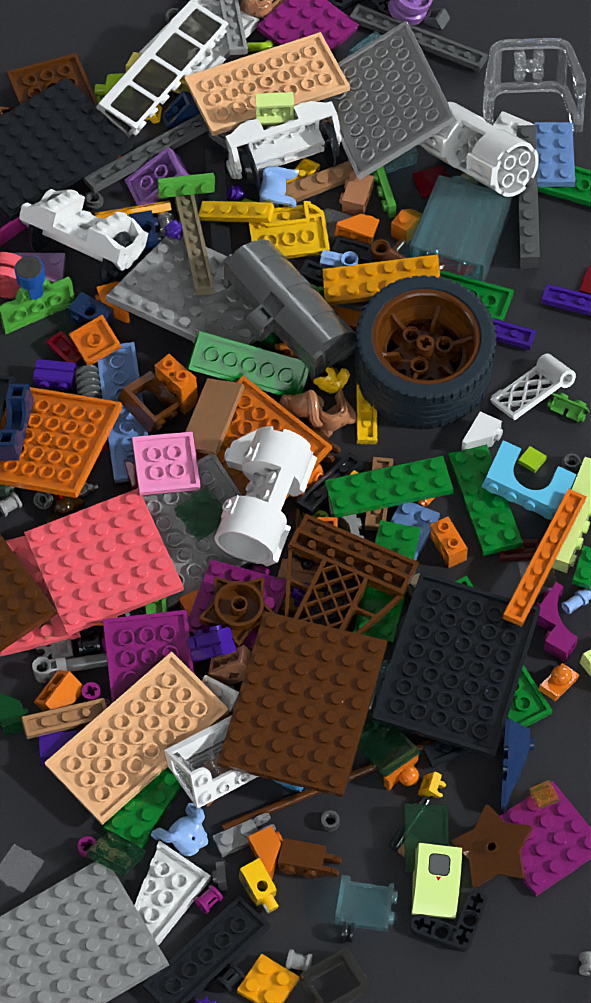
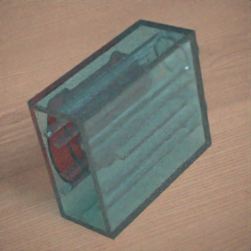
(462, 226)

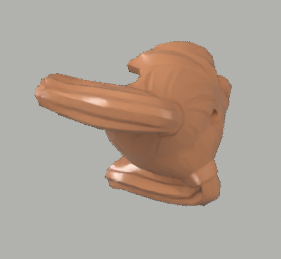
(259, 8)
(304, 405)
(336, 416)

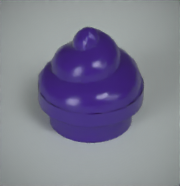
(236, 193)
(174, 230)

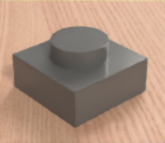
(219, 876)

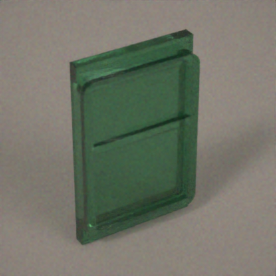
(386, 747)
(423, 825)

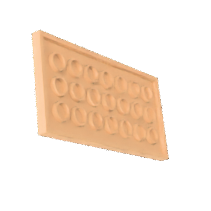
(301, 66)
(129, 739)

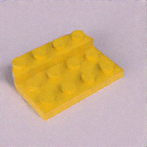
(294, 230)

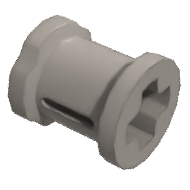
(9, 504)
(298, 961)

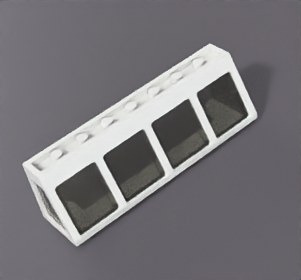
(162, 68)

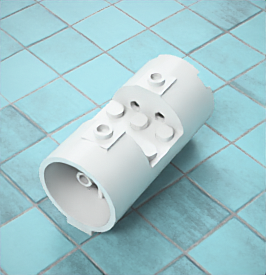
(484, 152)
(253, 524)

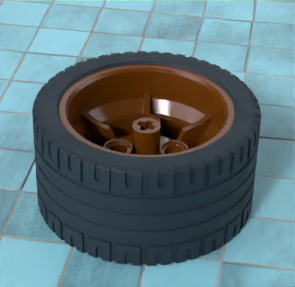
(439, 307)

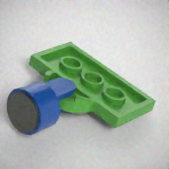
(36, 296)

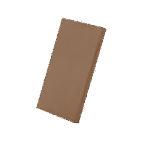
(214, 414)

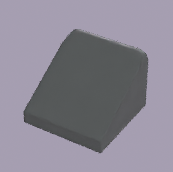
(437, 18)

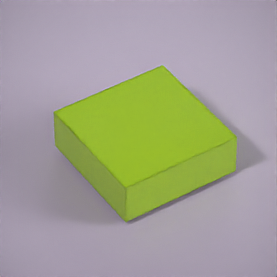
(532, 459)

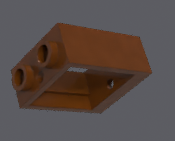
(140, 411)

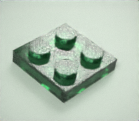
(200, 514)
(116, 853)

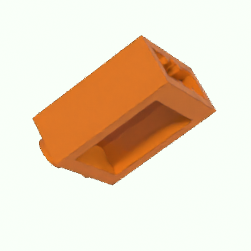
(178, 382)

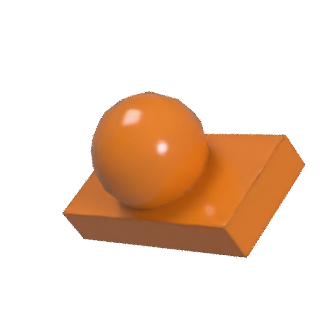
(558, 682)
(406, 774)

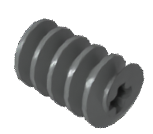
(88, 381)

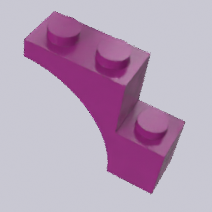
(558, 639)

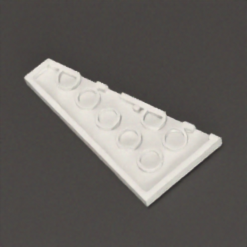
(168, 890)

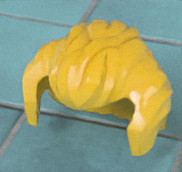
(333, 381)

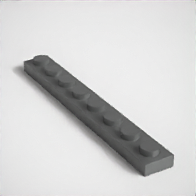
(428, 41)
(140, 156)

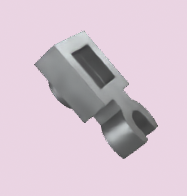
(57, 650)

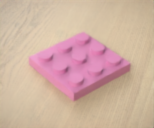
(166, 463)

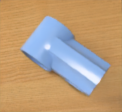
(334, 259)

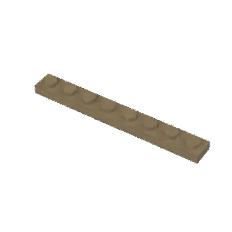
(195, 245)

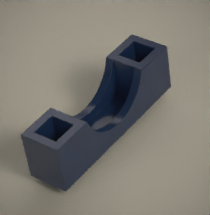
(19, 406)

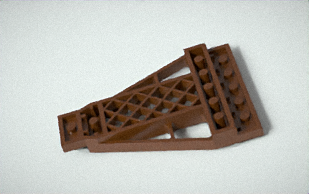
(355, 559)

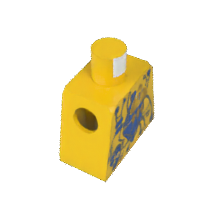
(255, 877)

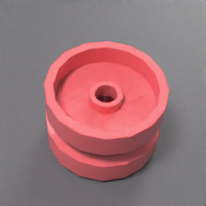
(8, 282)

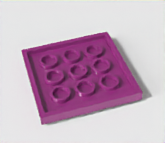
(307, 17)
(273, 593)
(140, 643)
(556, 844)

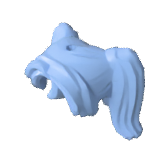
(274, 186)
(183, 830)

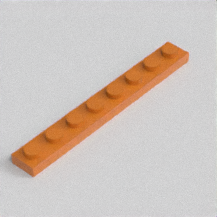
(544, 558)

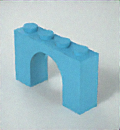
(502, 482)

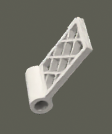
(550, 372)

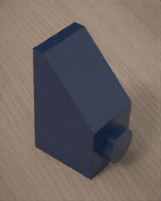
(180, 110)

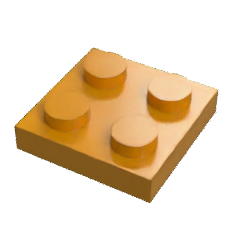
(267, 982)

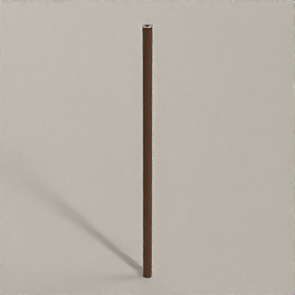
(305, 794)

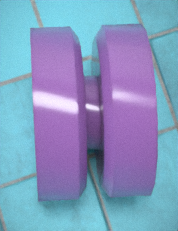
(409, 10)

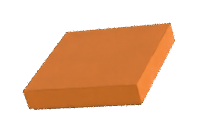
(95, 340)

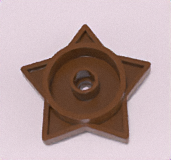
(237, 607)
(505, 858)

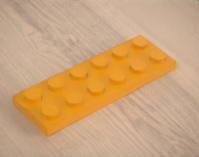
(362, 281)

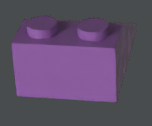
(144, 181)

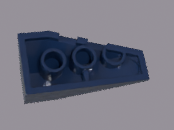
(515, 756)

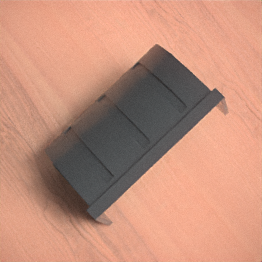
(288, 307)

